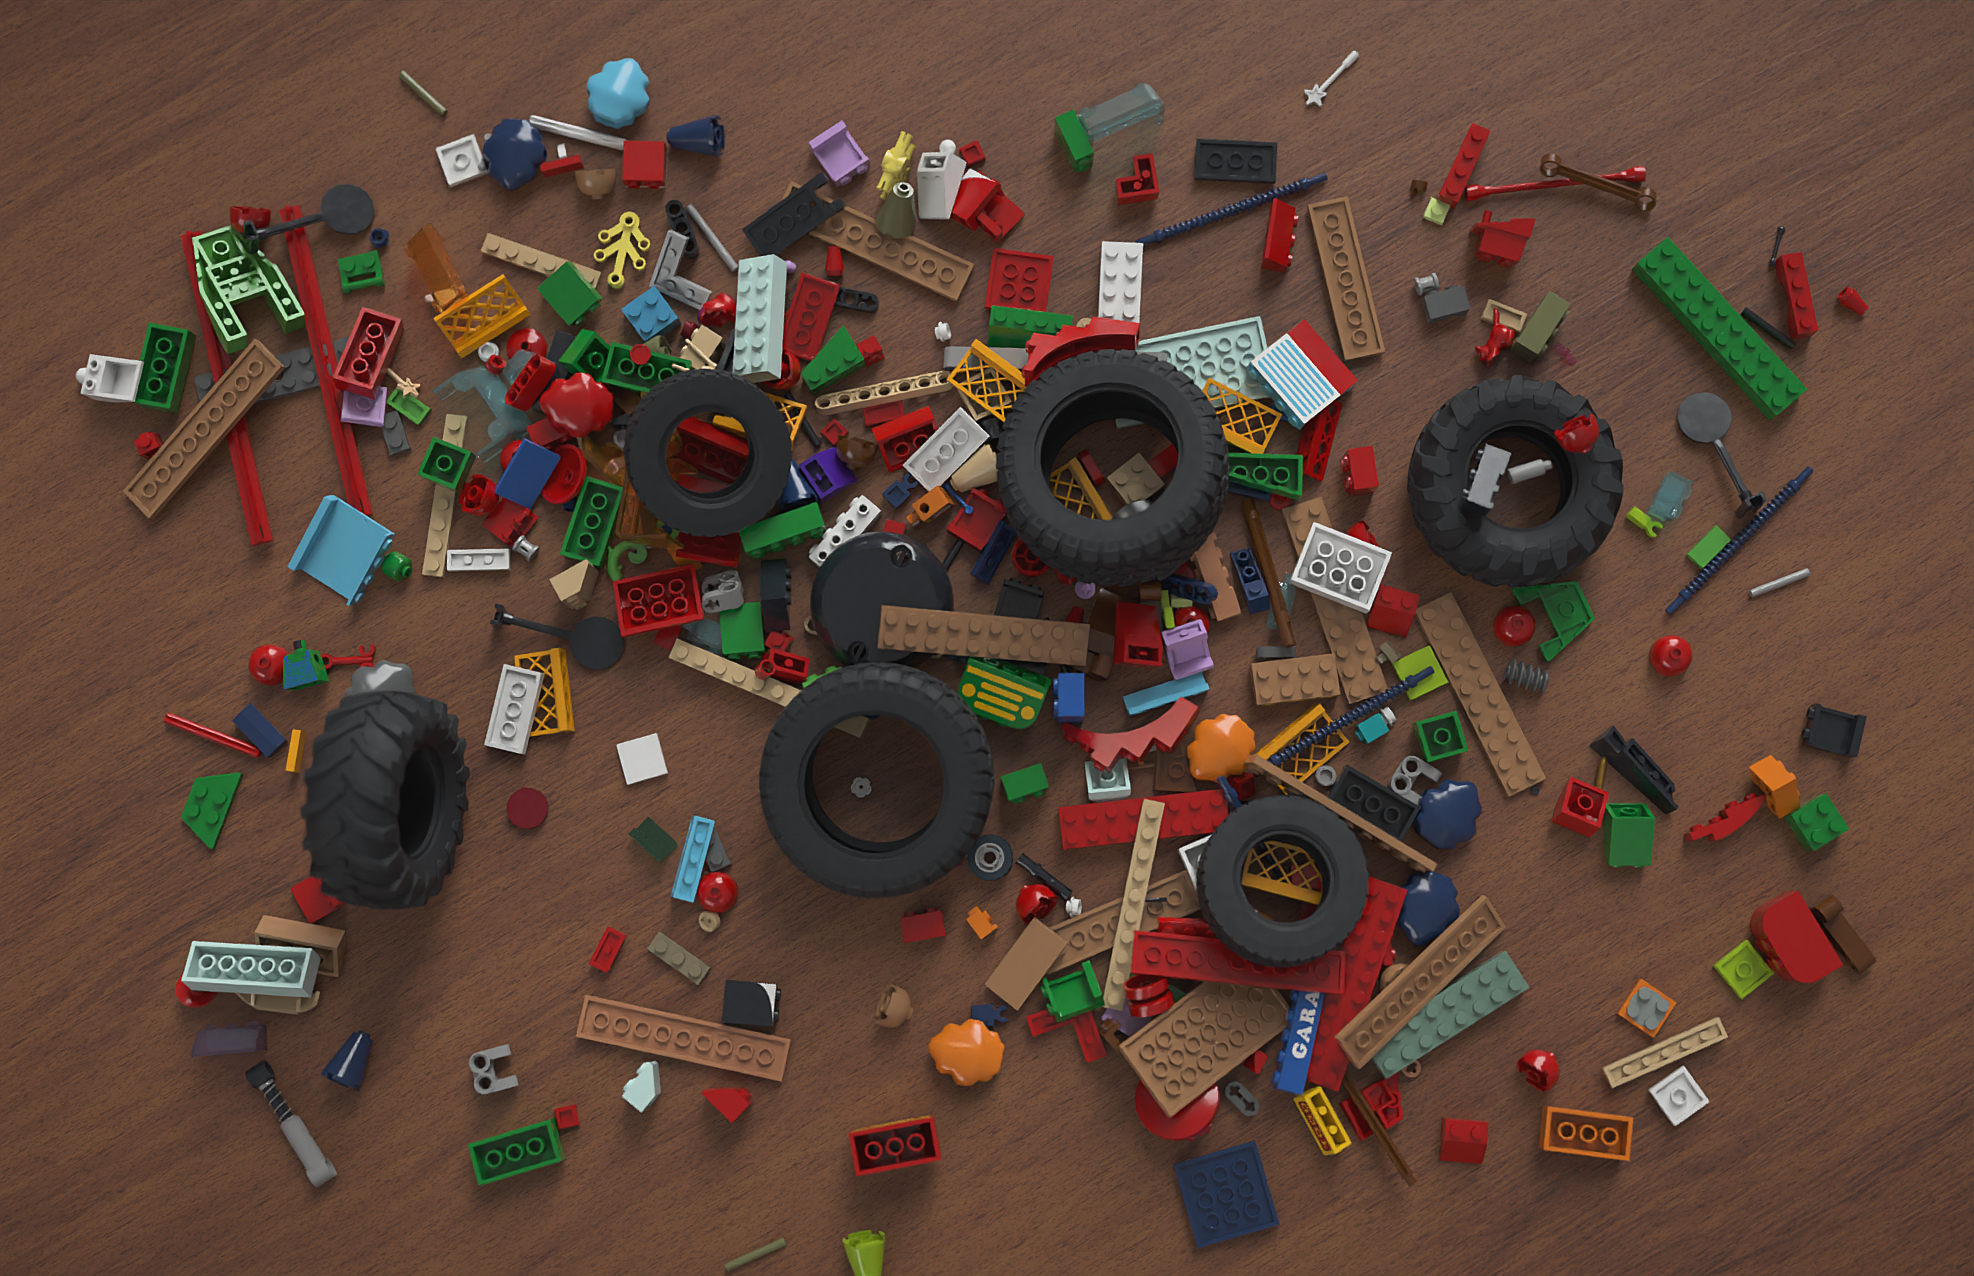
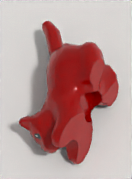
(1499, 339)

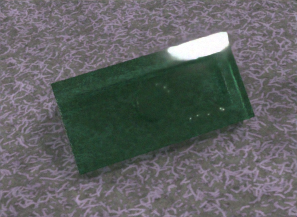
(654, 839)

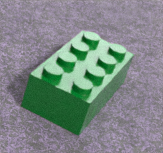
(165, 367)
(593, 523)
(783, 531)
(516, 1151)

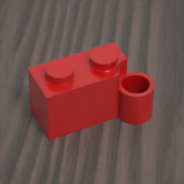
(783, 666)

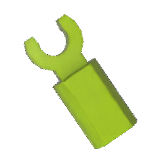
(1643, 521)

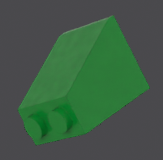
(1628, 834)

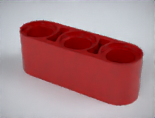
(530, 383)

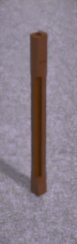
(1268, 573)

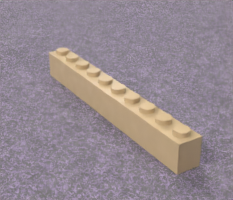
(747, 680)

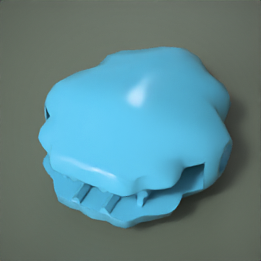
(618, 93)

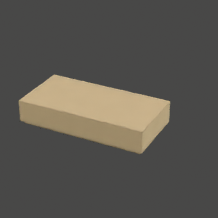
(1509, 316)

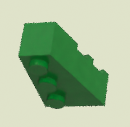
(833, 362)

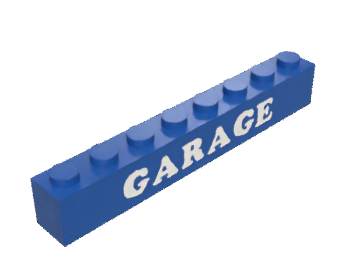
(1297, 1041)

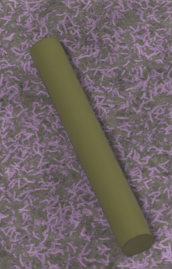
(423, 93)
(755, 1254)

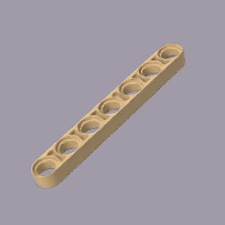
(875, 390)

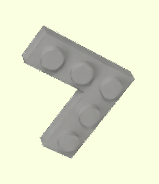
(665, 273)

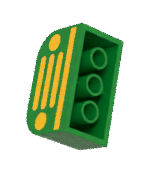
(1003, 691)

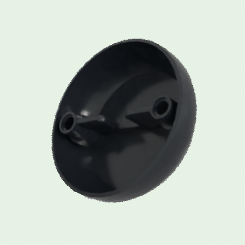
(862, 578)

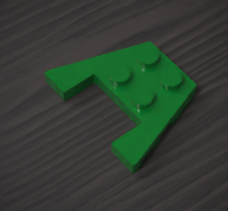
(1565, 609)

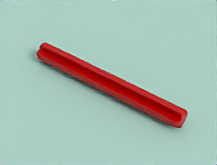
(212, 735)

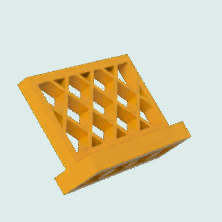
(489, 326)
(999, 365)
(735, 427)
(1233, 438)
(1085, 485)
(561, 689)
(1294, 731)
(1275, 886)

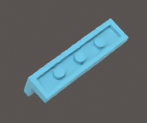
(1165, 694)
(692, 858)

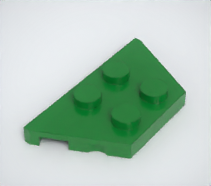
(210, 805)

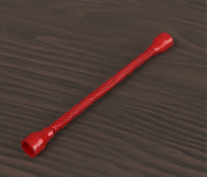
(1475, 192)

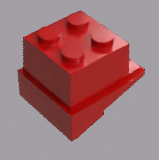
(1502, 240)

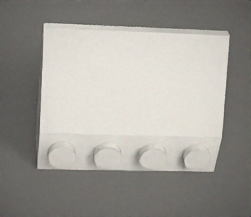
(1340, 567)

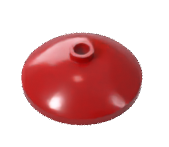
(567, 475)

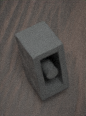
(1445, 304)

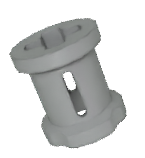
(1426, 284)
(526, 548)

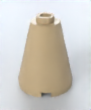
(976, 470)

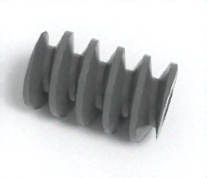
(1526, 676)

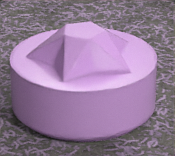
(1084, 590)

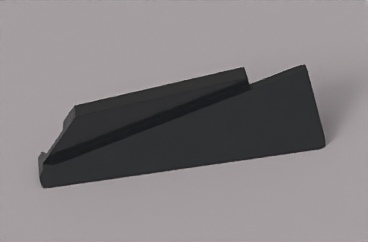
(1637, 768)

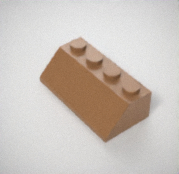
(325, 941)

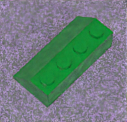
(1016, 326)
(626, 375)

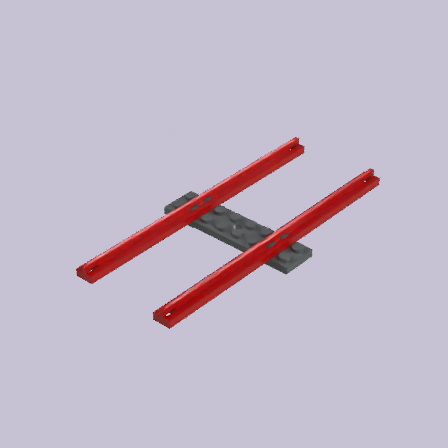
(303, 371)

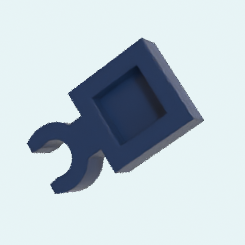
(898, 493)
(987, 1015)

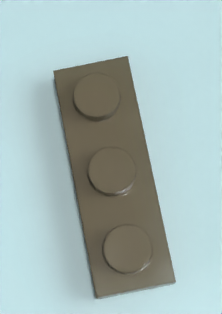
(679, 958)

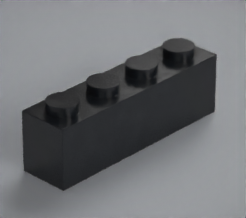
(558, 348)

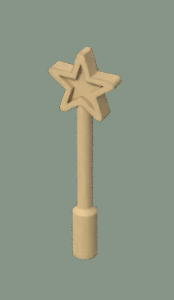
(407, 387)

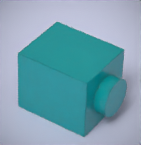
(1371, 729)

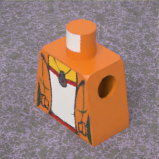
(938, 503)

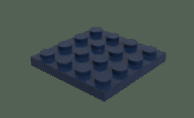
(1226, 1194)

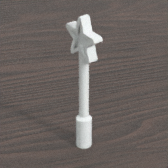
(1316, 95)

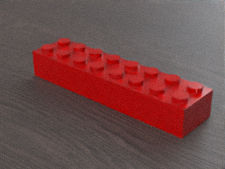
(1118, 820)

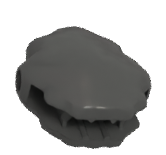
(382, 677)

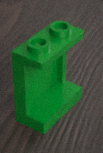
(1073, 993)

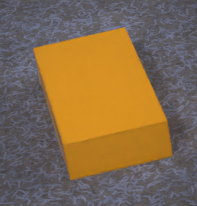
(296, 751)

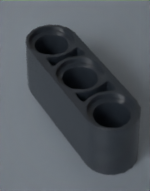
(679, 220)

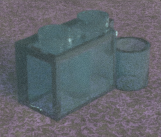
(1670, 497)
(706, 634)

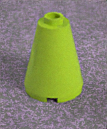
(865, 1252)

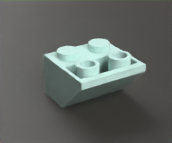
(645, 1088)

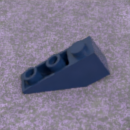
(1250, 581)

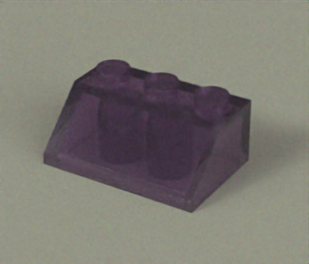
(230, 1039)

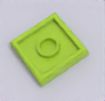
(1414, 664)
(1743, 969)

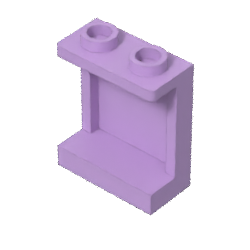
(839, 154)
(1187, 649)

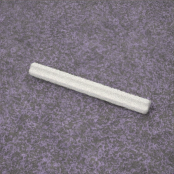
(577, 132)

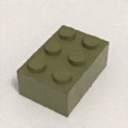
(1540, 328)

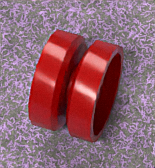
(1147, 995)

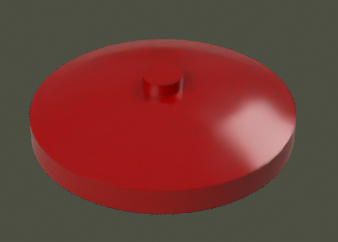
(1185, 1123)

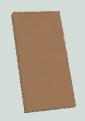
(1026, 963)

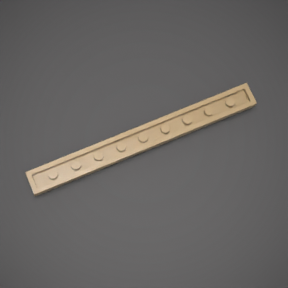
(1133, 902)

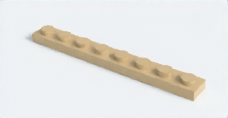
(443, 506)

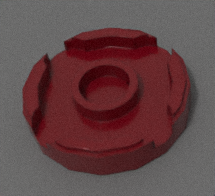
(527, 808)

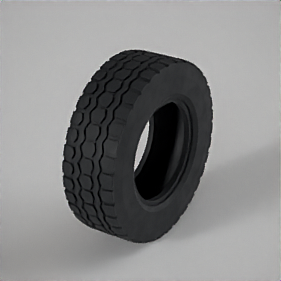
(729, 507)
(1328, 844)

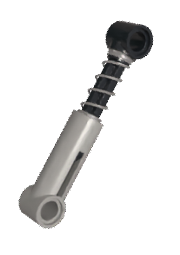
(317, 1166)

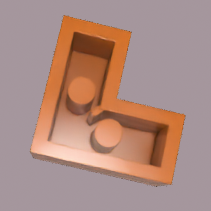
(1777, 784)

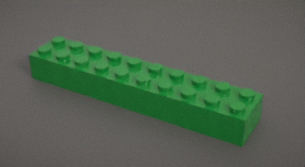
(1719, 328)

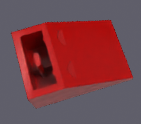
(1137, 636)

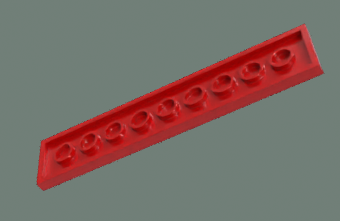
(1363, 961)
(1213, 962)

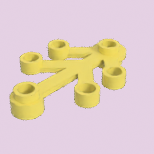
(623, 246)

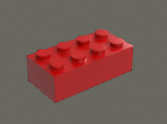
(368, 353)

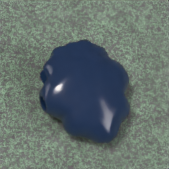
(514, 153)
(1448, 814)
(1428, 907)

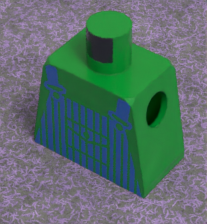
(303, 668)

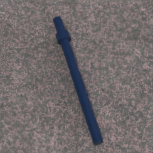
(1231, 796)

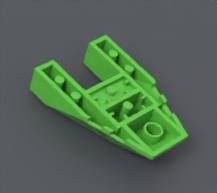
(231, 276)

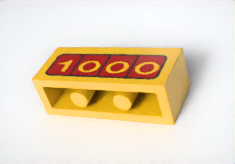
(1322, 1121)

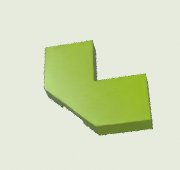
(1167, 613)

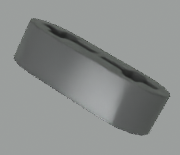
(1275, 653)
(1238, 1101)

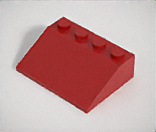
(658, 600)

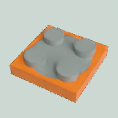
(1646, 1008)

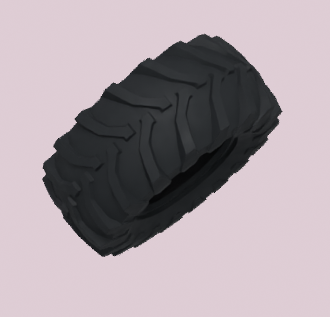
(1473, 542)
(385, 799)

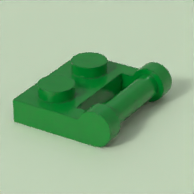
(360, 266)

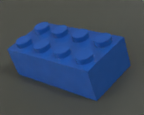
(1070, 698)

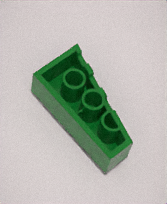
(1268, 472)

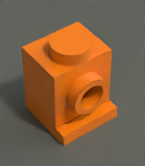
(980, 922)

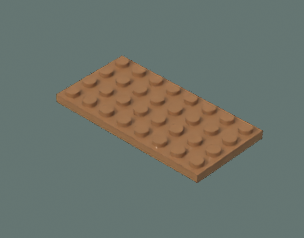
(1203, 1039)

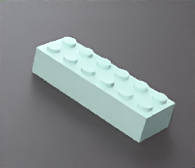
(760, 318)
(251, 969)

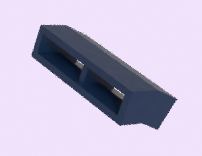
(259, 730)

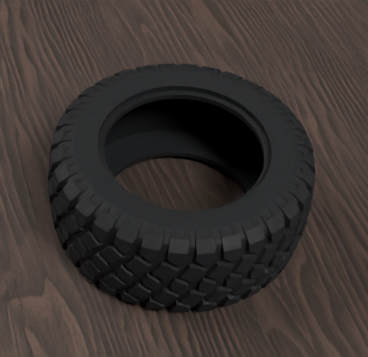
(1099, 390)
(832, 854)

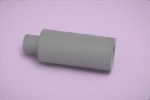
(1528, 471)

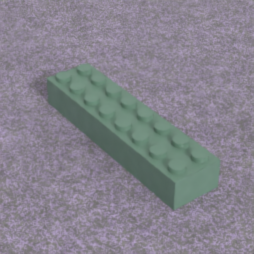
(1452, 1011)

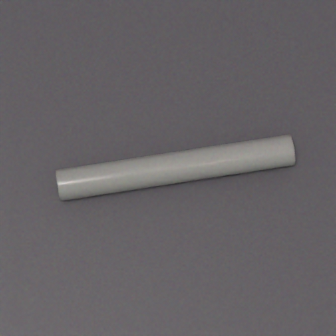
(1779, 582)

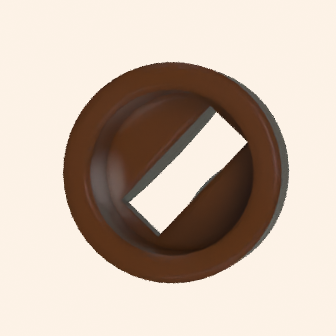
(1418, 187)

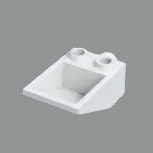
(939, 181)
(110, 378)

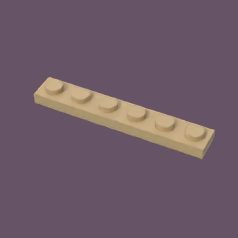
(532, 258)
(1664, 1052)

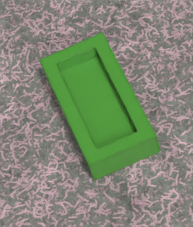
(409, 406)
(1708, 547)

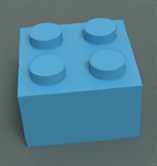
(651, 315)

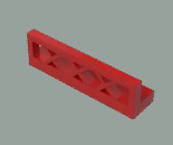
(1313, 436)

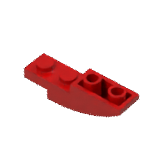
(1733, 817)

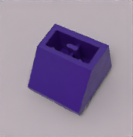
(827, 474)

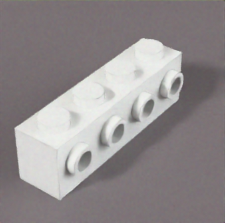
(853, 523)

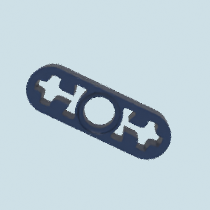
(1198, 586)

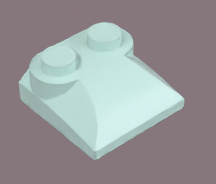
(1108, 786)

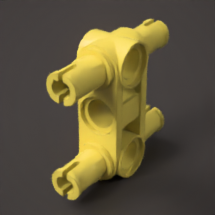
(896, 164)

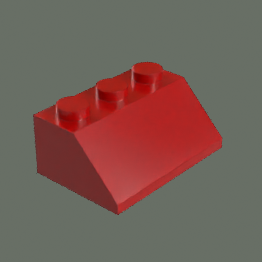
(1279, 236)
(904, 436)

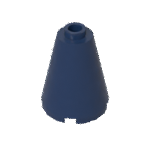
(699, 136)
(797, 491)
(350, 1061)

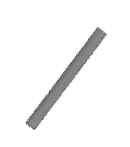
(712, 238)

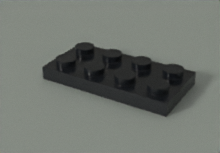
(1235, 161)

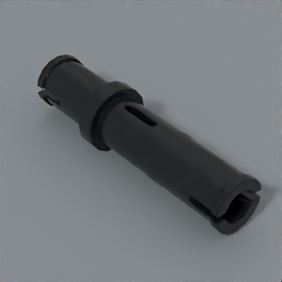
(1035, 870)

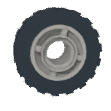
(1003, 860)

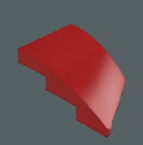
(1383, 1099)

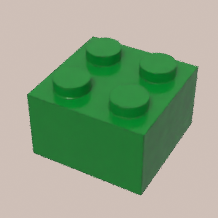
(586, 355)
(446, 465)
(1440, 737)
(1025, 783)
(1816, 822)

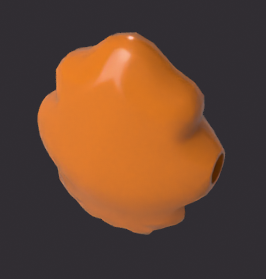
(1220, 747)
(967, 1052)

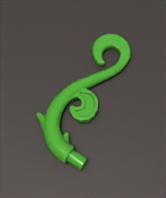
(614, 555)

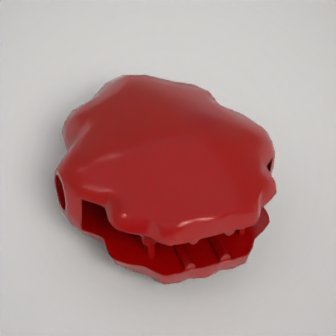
(578, 404)

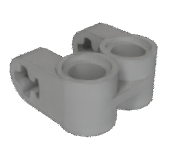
(727, 592)
(1409, 777)
(489, 1071)

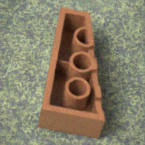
(1210, 570)

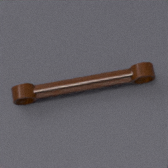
(1598, 182)

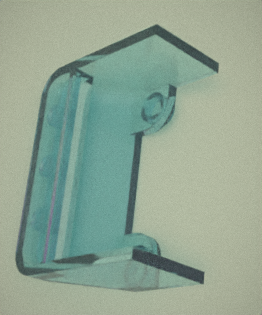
(1121, 112)
(510, 422)

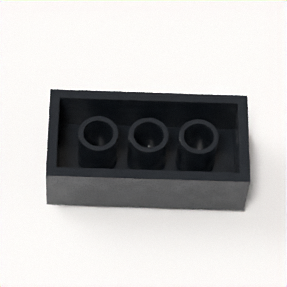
(1373, 802)

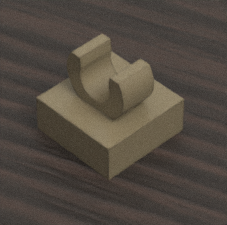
(1389, 651)

